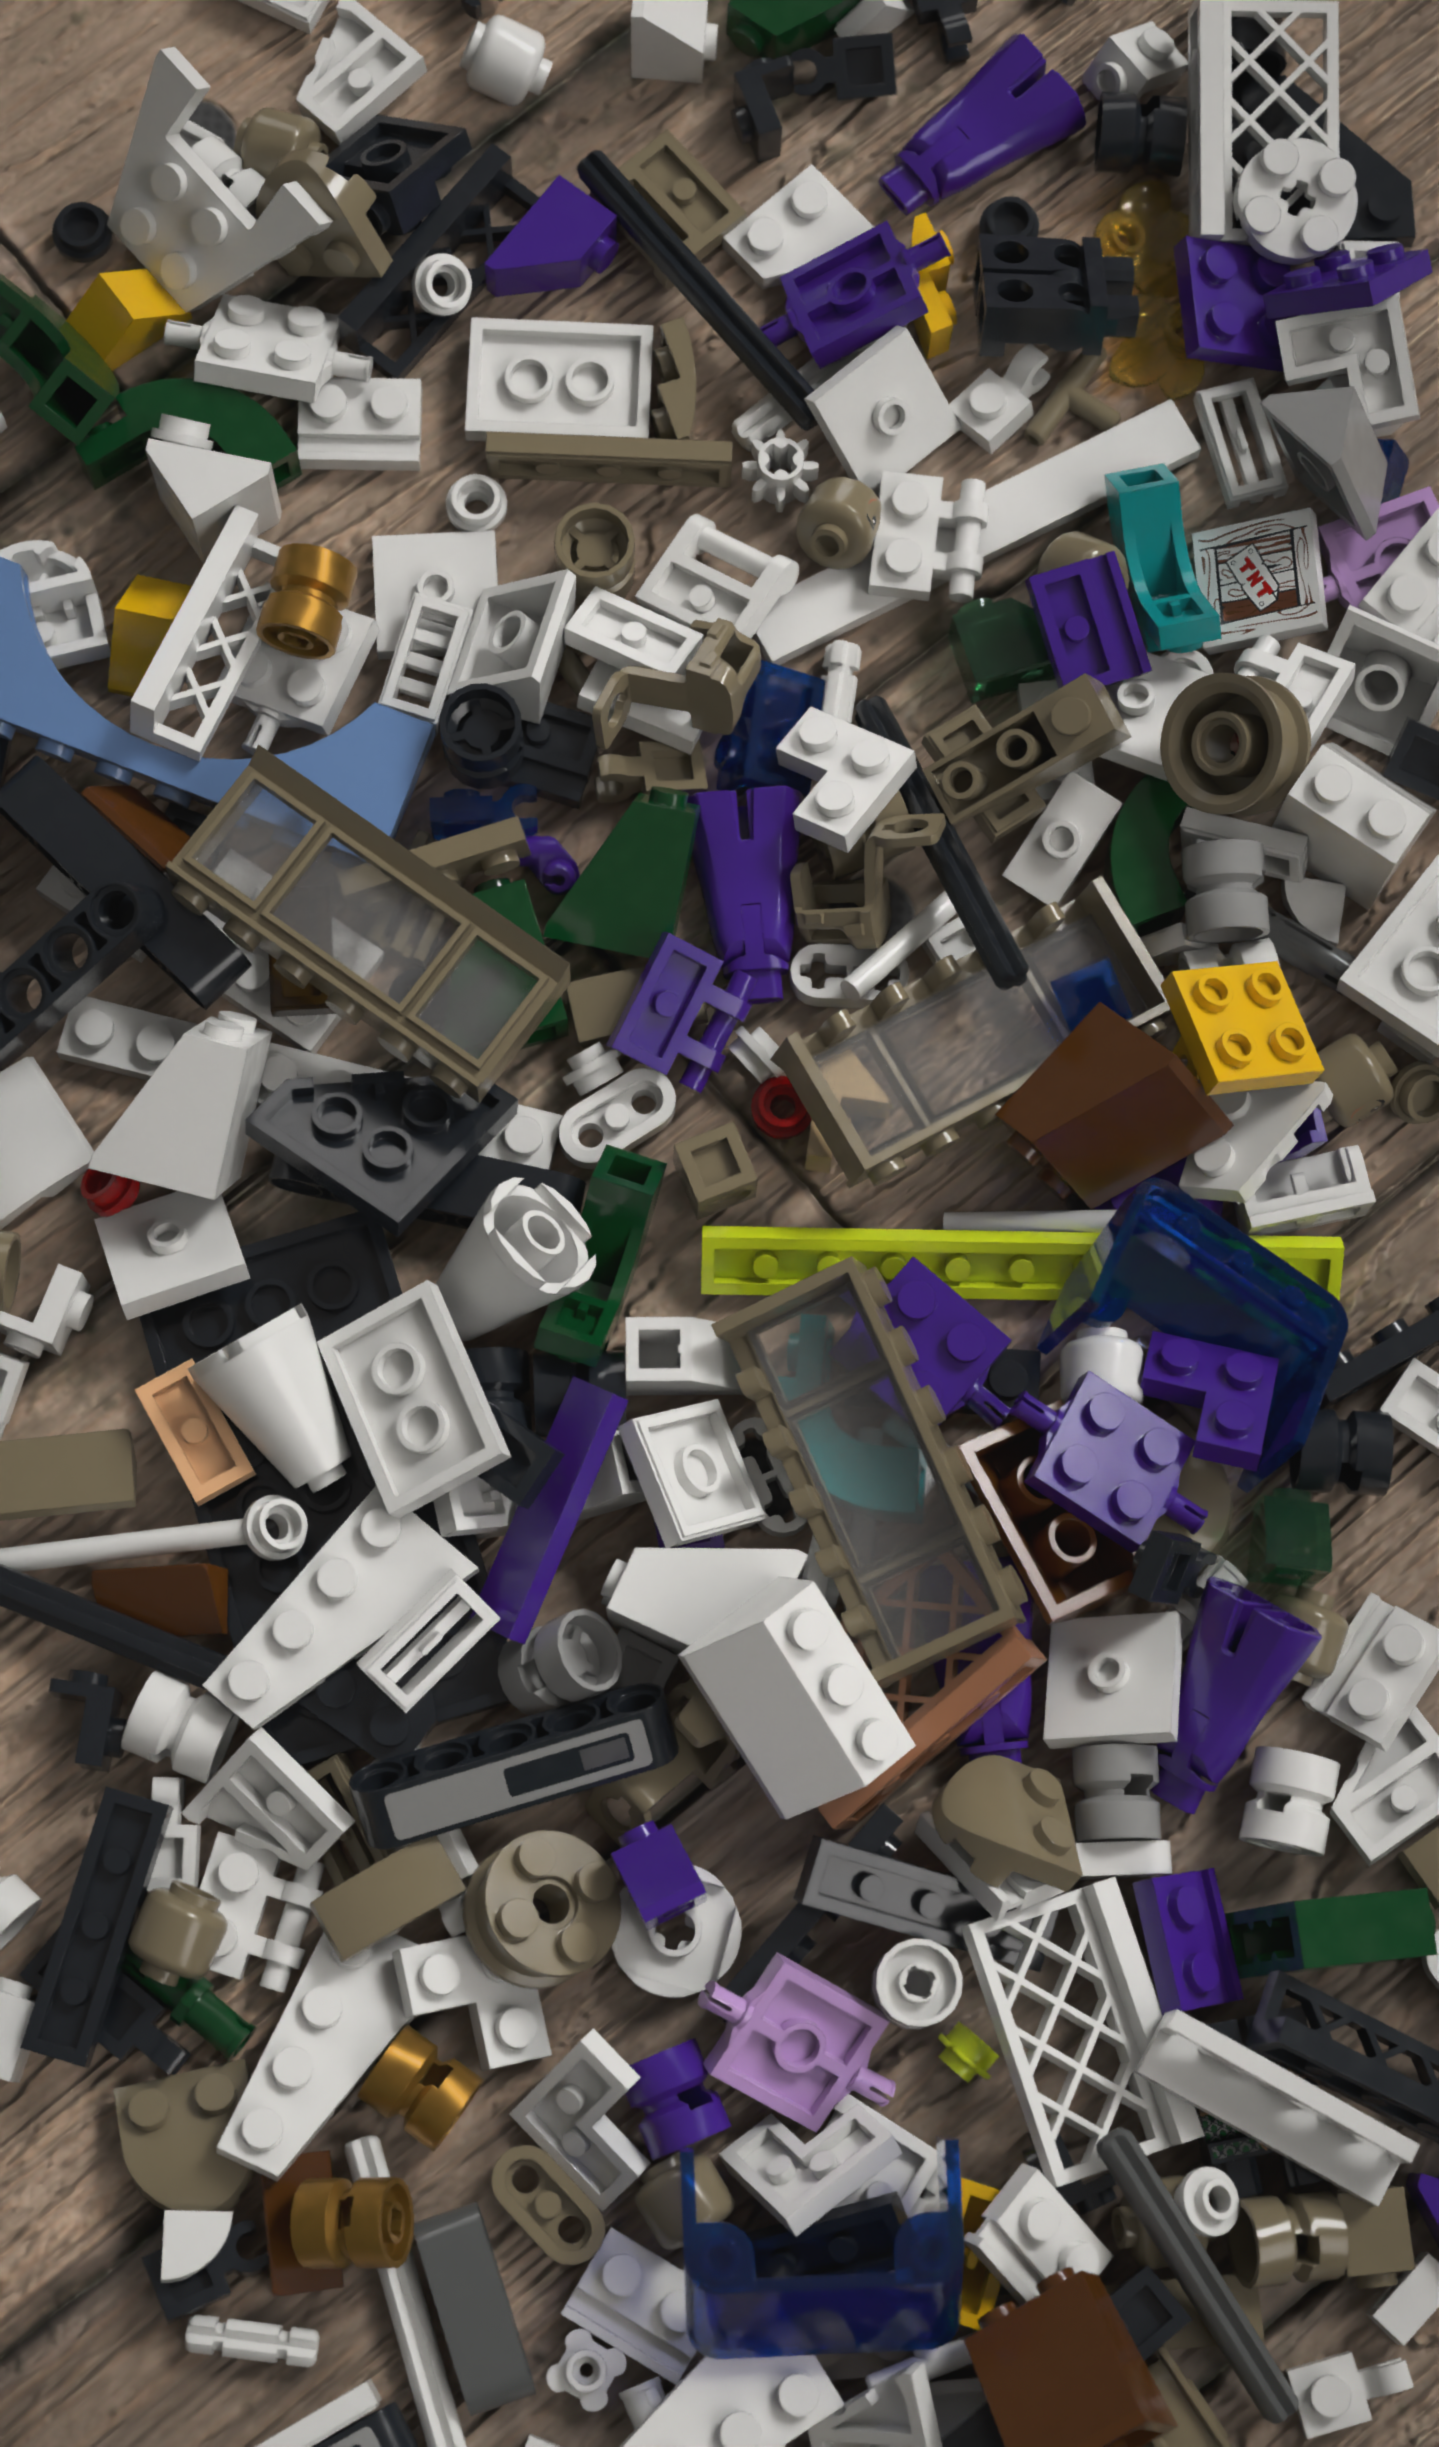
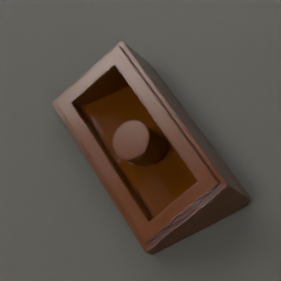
(138, 822)
(170, 1597)
(286, 2272)

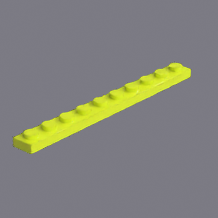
(968, 1261)

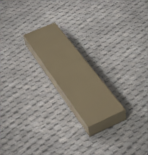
(609, 459)

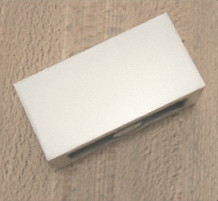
(1410, 2303)

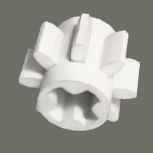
(780, 454)

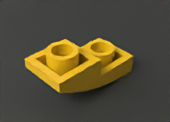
(936, 326)

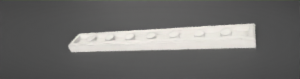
(1018, 513)

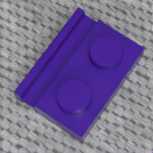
(1088, 621)
(1188, 1940)

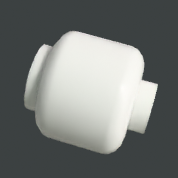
(505, 60)
(1106, 1354)

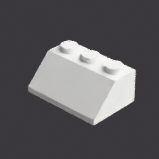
(796, 1698)

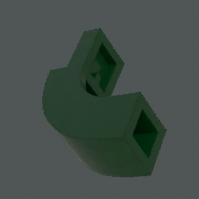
(61, 368)
(235, 420)
(1139, 857)
(618, 1217)

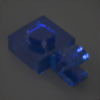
(467, 810)

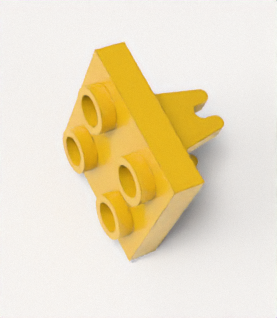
(1240, 1028)

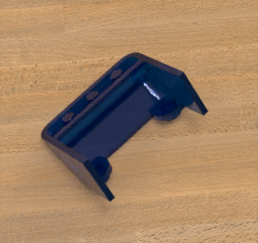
(1215, 1286)
(752, 2317)

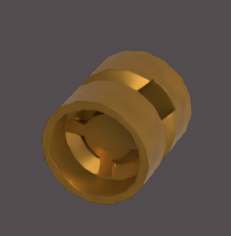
(307, 598)
(420, 2088)
(352, 2222)

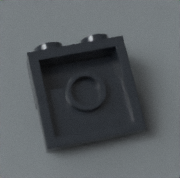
(401, 167)

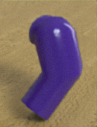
(551, 864)

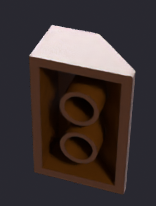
(1056, 1553)

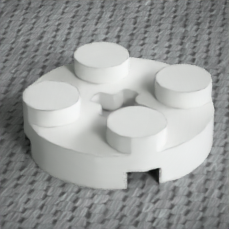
(1265, 216)
(694, 1962)

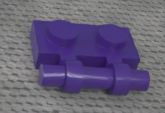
(666, 1004)

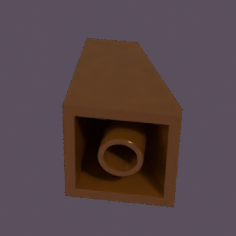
(1108, 1111)
(1067, 2370)

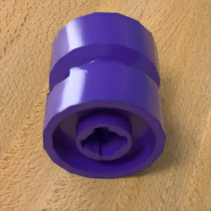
(675, 2099)

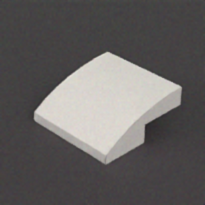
(38, 1140)

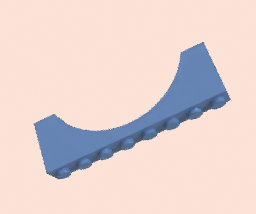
(363, 765)

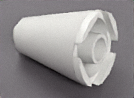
(515, 1258)
(280, 1398)

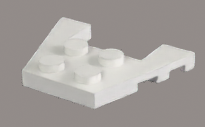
(181, 213)

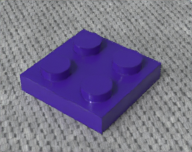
(1347, 283)
(1224, 303)

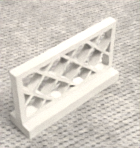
(1213, 106)
(1125, 2002)

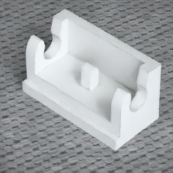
(1308, 1194)

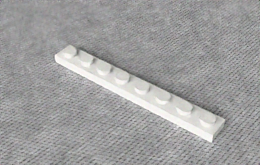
(139, 1041)

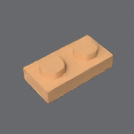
(195, 1434)

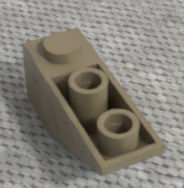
(1028, 749)

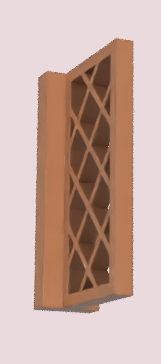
(941, 1717)

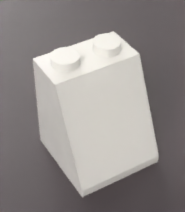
(1353, 822)
(192, 1112)
(686, 1592)

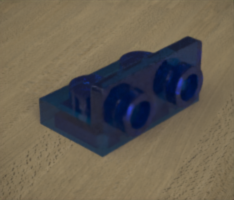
(768, 714)

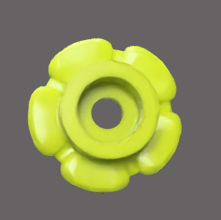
(966, 2053)

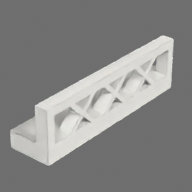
(188, 636)
(1274, 2107)

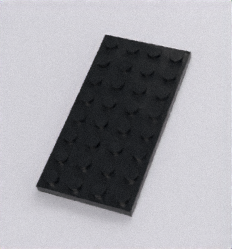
(335, 1274)

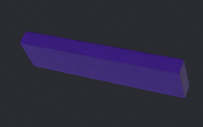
(541, 1534)

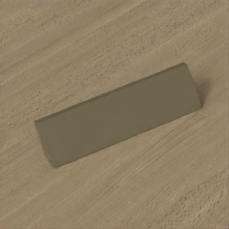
(67, 1474)

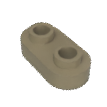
(548, 2204)

